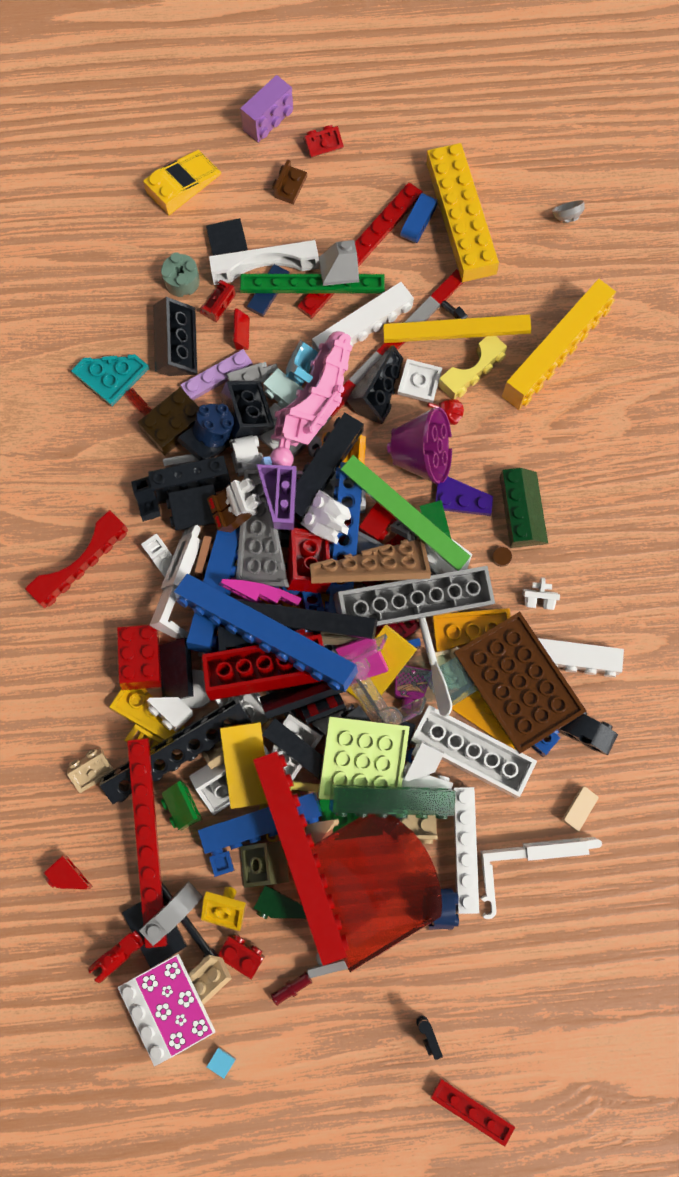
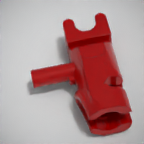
(116, 956)

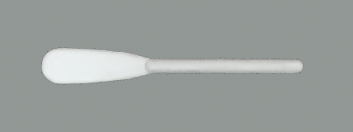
(440, 687)

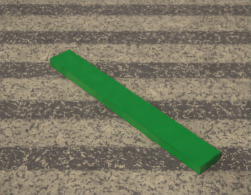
(308, 284)

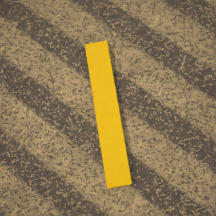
(457, 328)

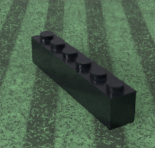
(325, 461)

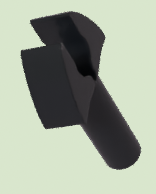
(457, 312)

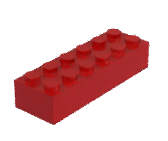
(250, 671)

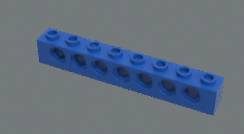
(336, 549)

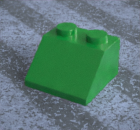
(181, 806)

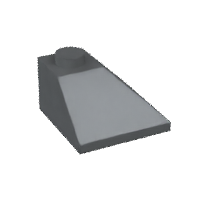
(339, 264)

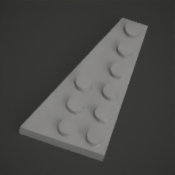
(259, 545)

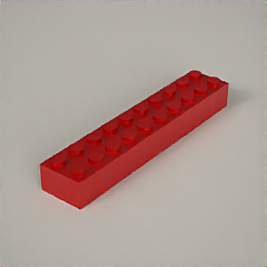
(300, 858)

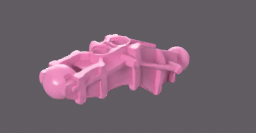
(314, 403)

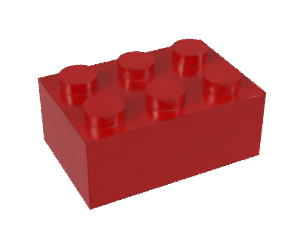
(138, 657)

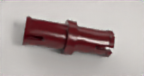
(291, 988)

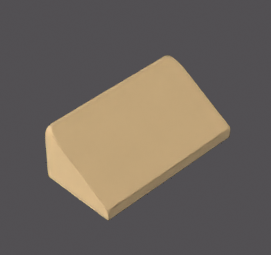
(580, 808)

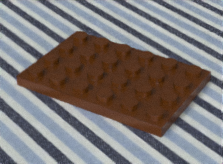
(519, 682)

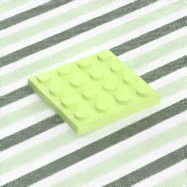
(362, 754)

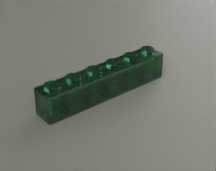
(392, 800)

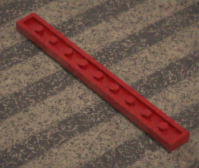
(369, 241)
(146, 832)

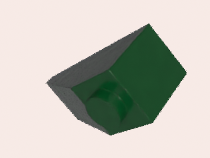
(278, 905)

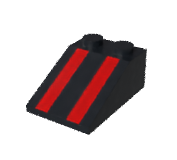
(322, 708)

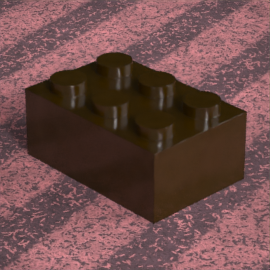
(169, 420)

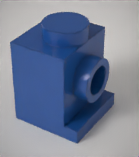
(544, 747)

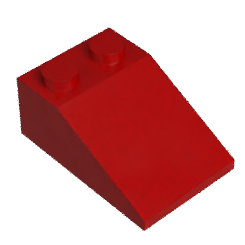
(304, 550)

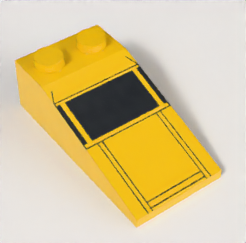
(180, 180)

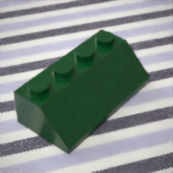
(523, 507)

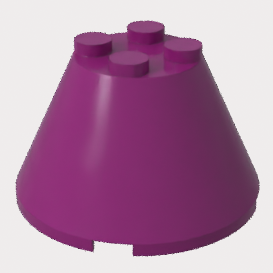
(423, 445)

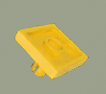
(223, 909)

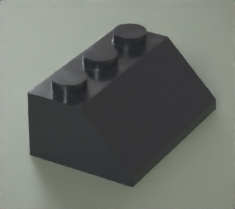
(248, 407)

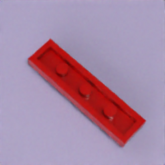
(472, 1112)

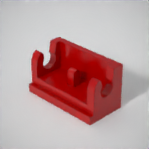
(218, 301)

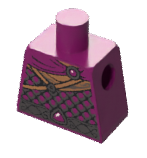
(410, 684)

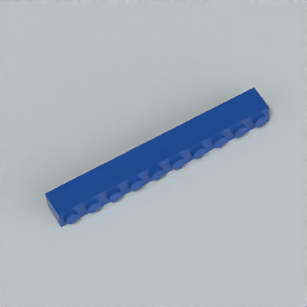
(266, 633)

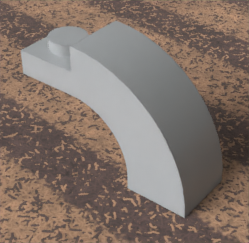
(171, 913)

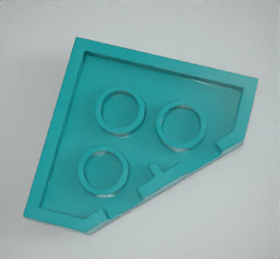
(110, 375)

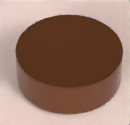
(502, 556)

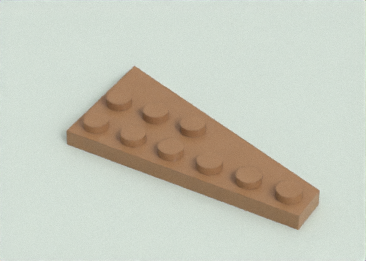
(380, 563)

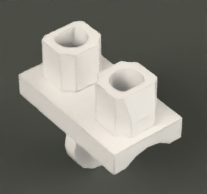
(532, 595)

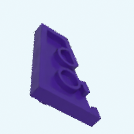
(463, 498)

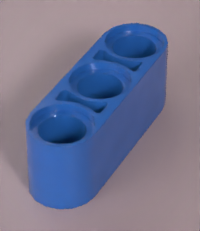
(419, 218)

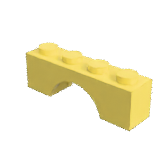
(457, 381)

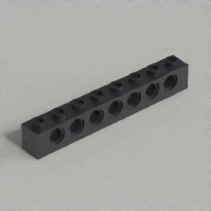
(233, 709)

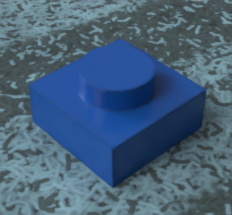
(221, 863)

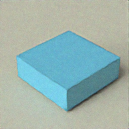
(221, 1062)

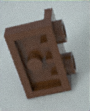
(289, 183)

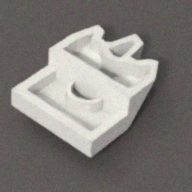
(326, 517)

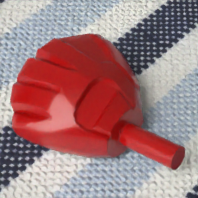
(453, 409)

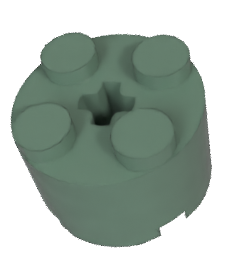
(180, 274)

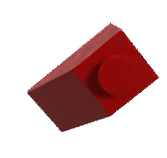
(66, 875)

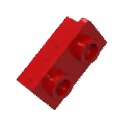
(323, 141)
(240, 956)

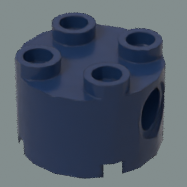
(213, 425)
(449, 917)

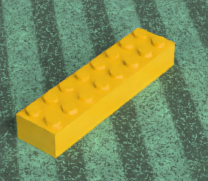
(462, 212)
(558, 344)

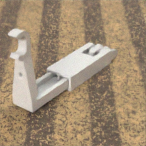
(179, 567)
(531, 851)

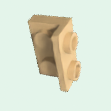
(89, 769)
(423, 828)
(209, 977)

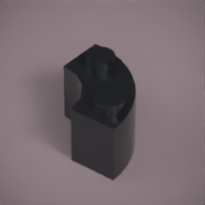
(591, 733)

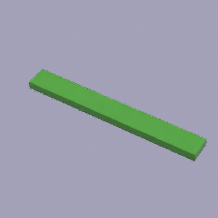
(405, 513)

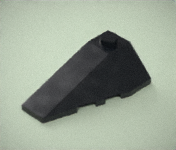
(374, 391)

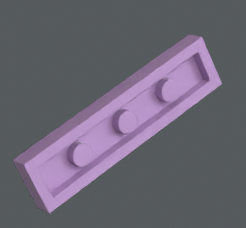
(215, 375)

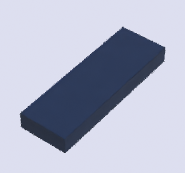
(261, 301)

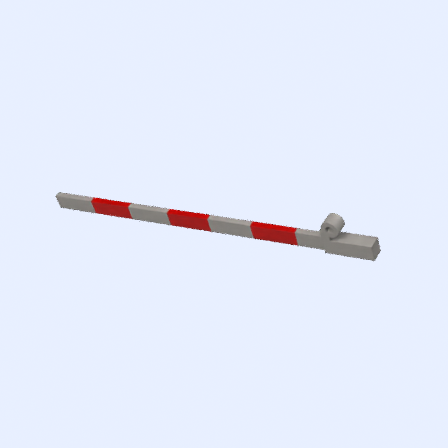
(423, 313)

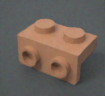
(202, 558)

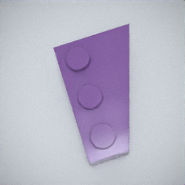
(280, 493)

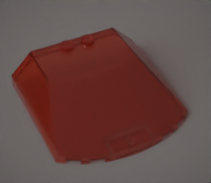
(379, 885)

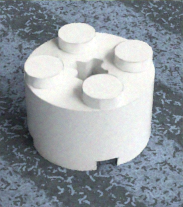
(245, 454)

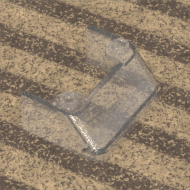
(369, 695)

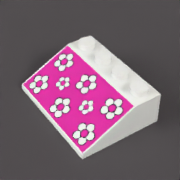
(166, 1010)

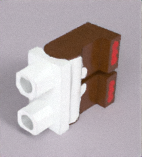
(234, 505)

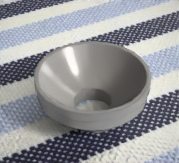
(569, 211)

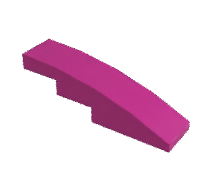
(253, 590)

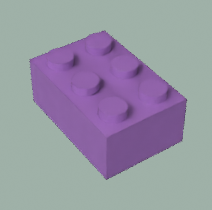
(267, 108)

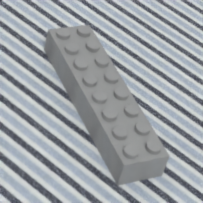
(419, 597)

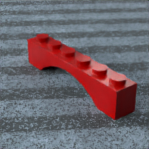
(49, 586)

